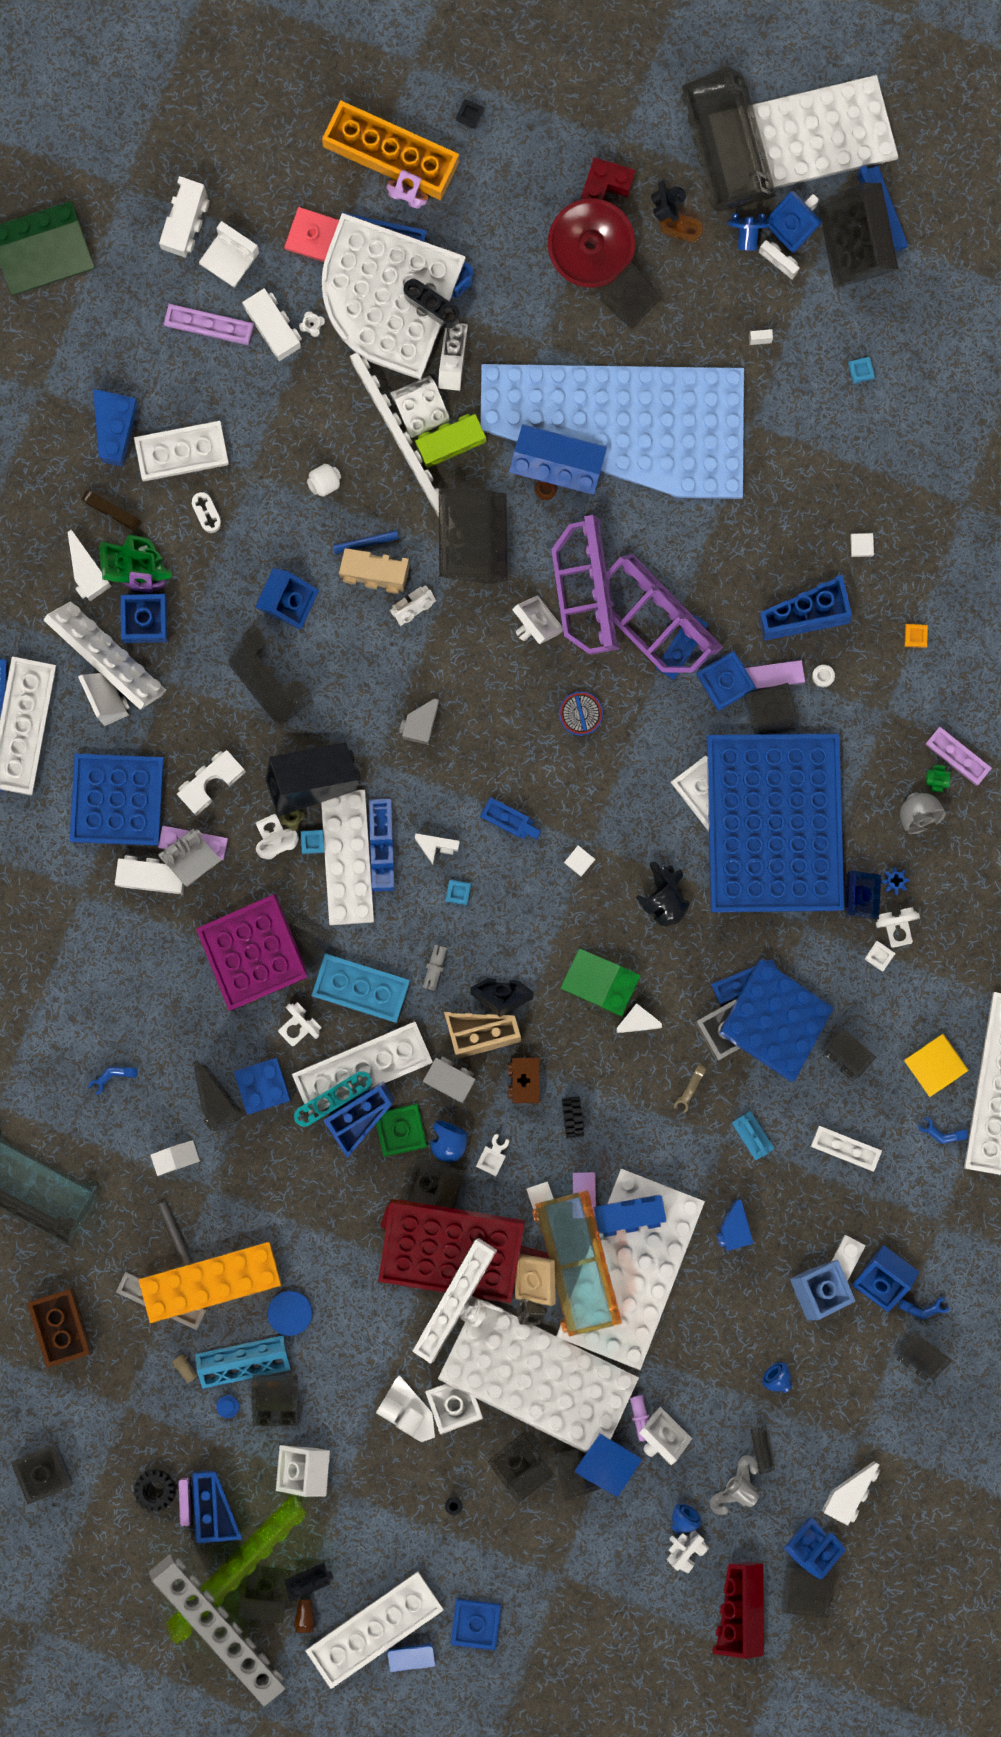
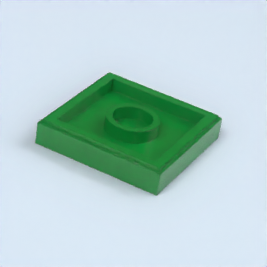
(401, 1130)

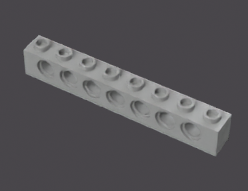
(263, 1689)

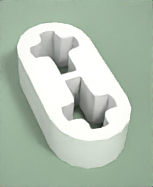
(210, 510)

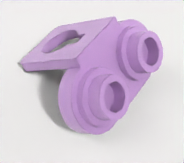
(401, 191)

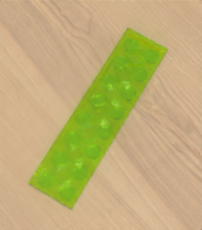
(243, 1561)

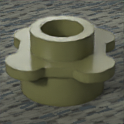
(292, 824)

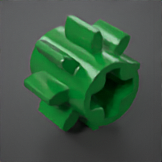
(937, 778)

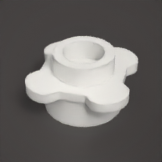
(310, 317)

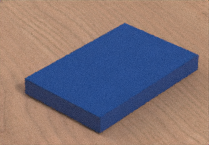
(608, 1465)

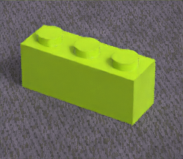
(450, 440)

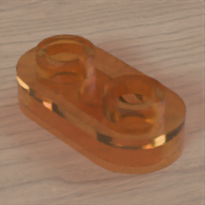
(680, 229)

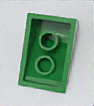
(600, 982)

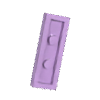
(958, 756)
(171, 835)

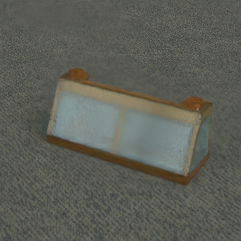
(580, 1263)

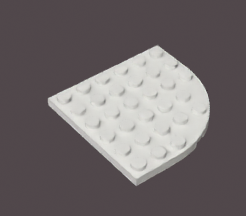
(366, 294)

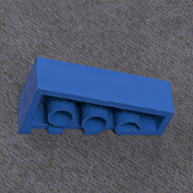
(809, 611)

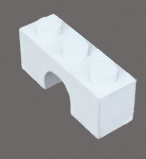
(222, 767)

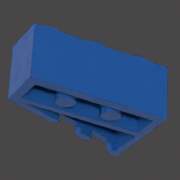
(114, 425)
(630, 1215)

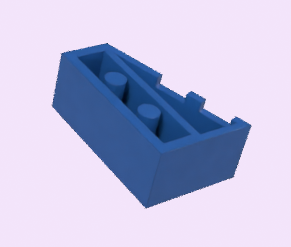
(358, 1117)
(211, 1510)

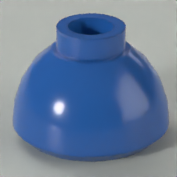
(777, 1378)
(685, 1519)

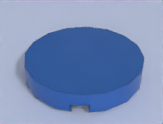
(289, 1313)

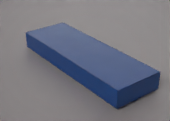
(679, 650)
(732, 986)

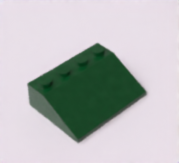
(43, 248)

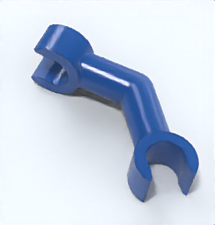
(112, 1071)
(944, 1138)
(925, 1313)

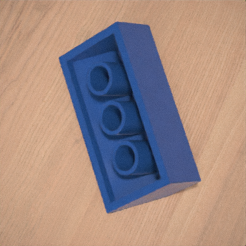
(558, 459)

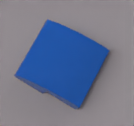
(814, 1548)

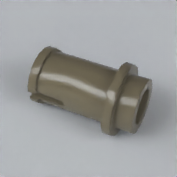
(184, 1368)

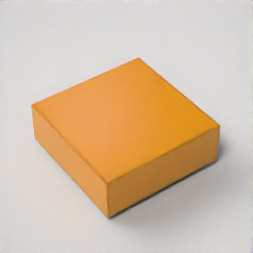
(916, 635)

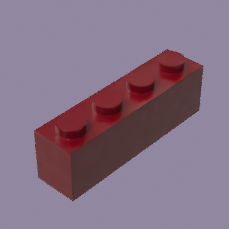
(742, 1612)

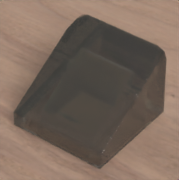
(530, 1313)

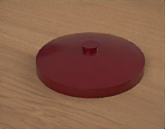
(591, 242)

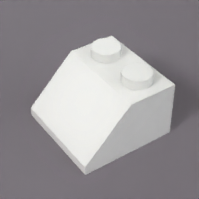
(302, 1471)

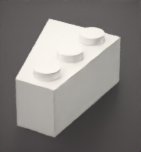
(184, 217)

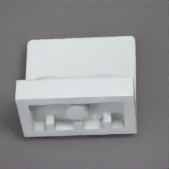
(229, 255)
(420, 406)

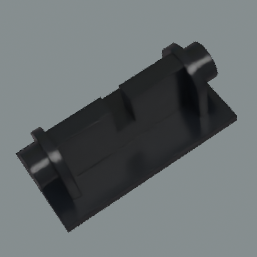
(308, 1581)

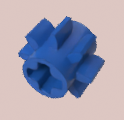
(891, 886)

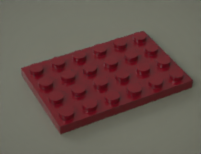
(430, 1243)

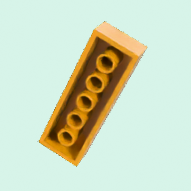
(390, 149)
(210, 1282)

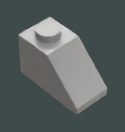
(420, 723)

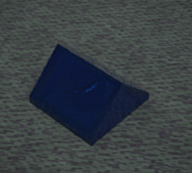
(862, 895)

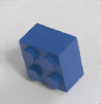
(144, 618)
(262, 1086)

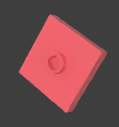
(311, 234)

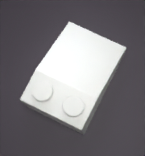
(104, 698)

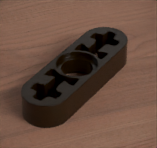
(108, 508)

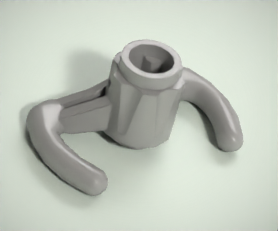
(738, 1488)

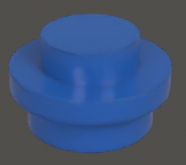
(227, 1406)

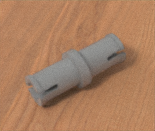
(434, 967)

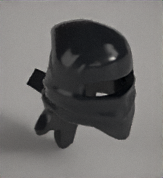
(665, 903)

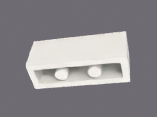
(272, 324)
(147, 875)

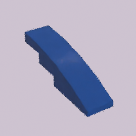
(381, 845)

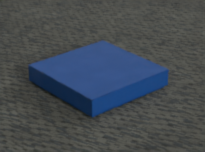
(793, 222)
(726, 681)
(475, 1624)

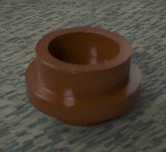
(545, 490)

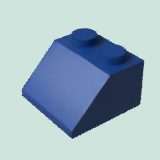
(287, 598)
(734, 1228)
(886, 1278)

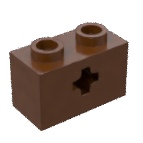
(531, 1092)

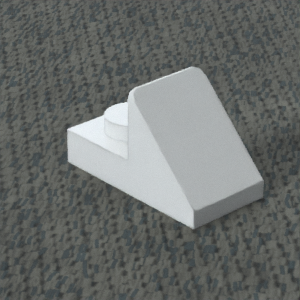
(430, 843)

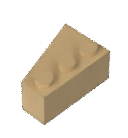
(374, 570)
(481, 1033)

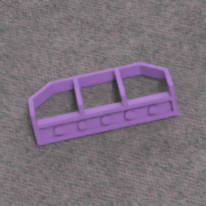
(600, 593)
(676, 611)

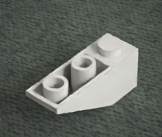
(452, 357)
(846, 1497)

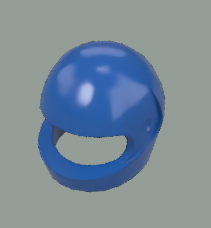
(451, 1142)

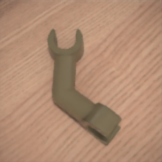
(688, 1093)

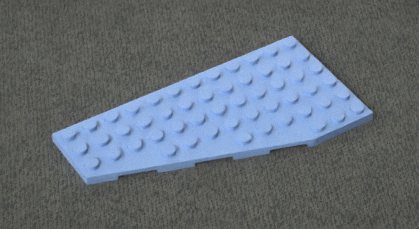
(660, 424)

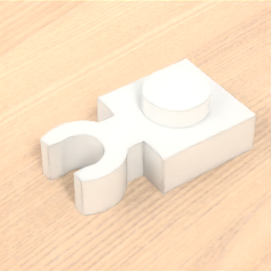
(491, 1158)

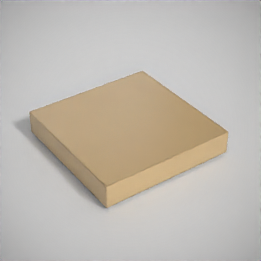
(535, 1280)

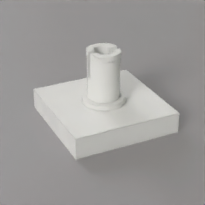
(536, 620)
(664, 1437)

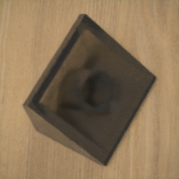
(311, 940)

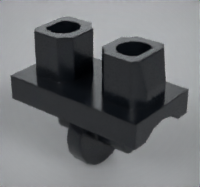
(666, 201)

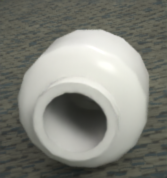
(324, 480)

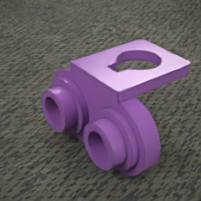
(148, 586)

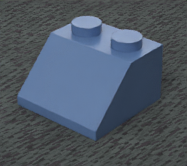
(822, 1290)

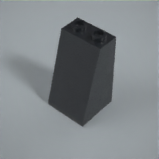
(310, 777)

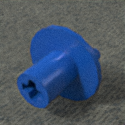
(748, 230)

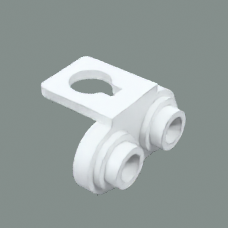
(276, 841)
(889, 921)
(298, 1017)
(475, 1311)

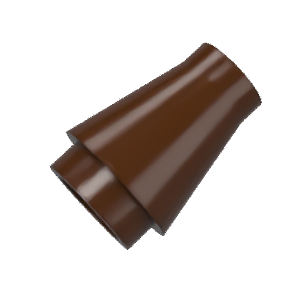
(304, 1618)

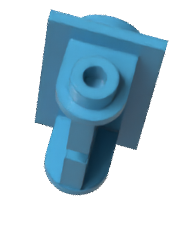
(753, 1135)

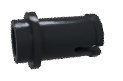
(453, 1511)

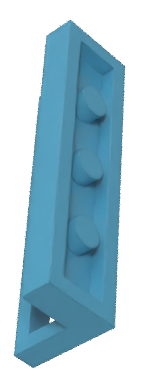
(241, 1358)

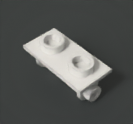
(421, 600)

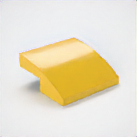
(936, 1065)

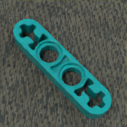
(334, 1101)

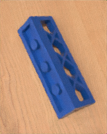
(874, 175)

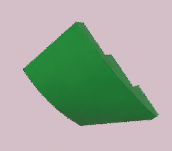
(136, 556)

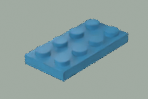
(360, 988)

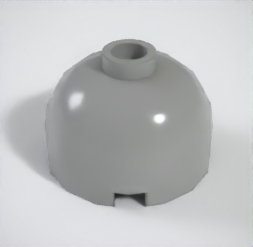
(920, 811)

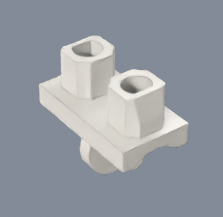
(684, 1548)

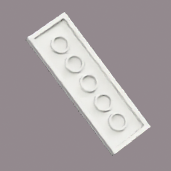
(105, 655)
(23, 723)
(347, 859)
(381, 1058)
(374, 1630)

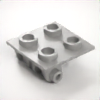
(189, 857)

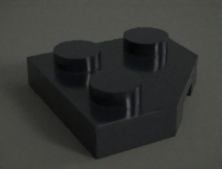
(500, 997)

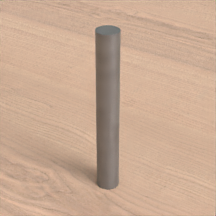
(172, 1228)

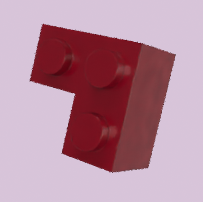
(608, 177)

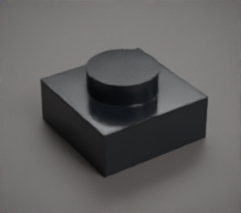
(470, 114)

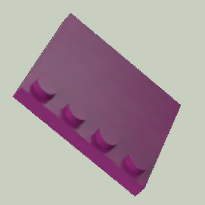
(252, 952)

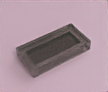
(762, 1449)

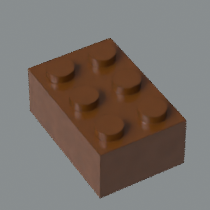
(60, 1328)

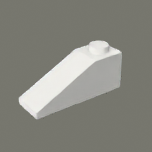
(85, 571)

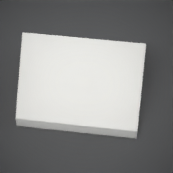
(452, 1408)

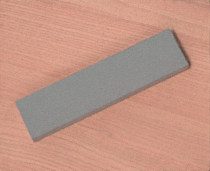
(131, 1289)

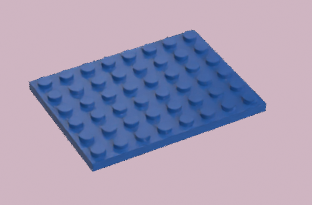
(775, 823)

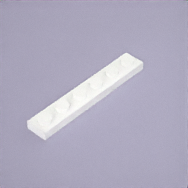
(454, 1300)

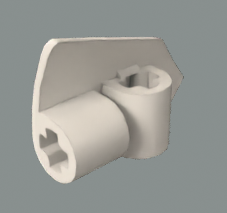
(407, 1411)

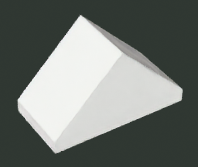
(638, 1020)
(175, 1157)

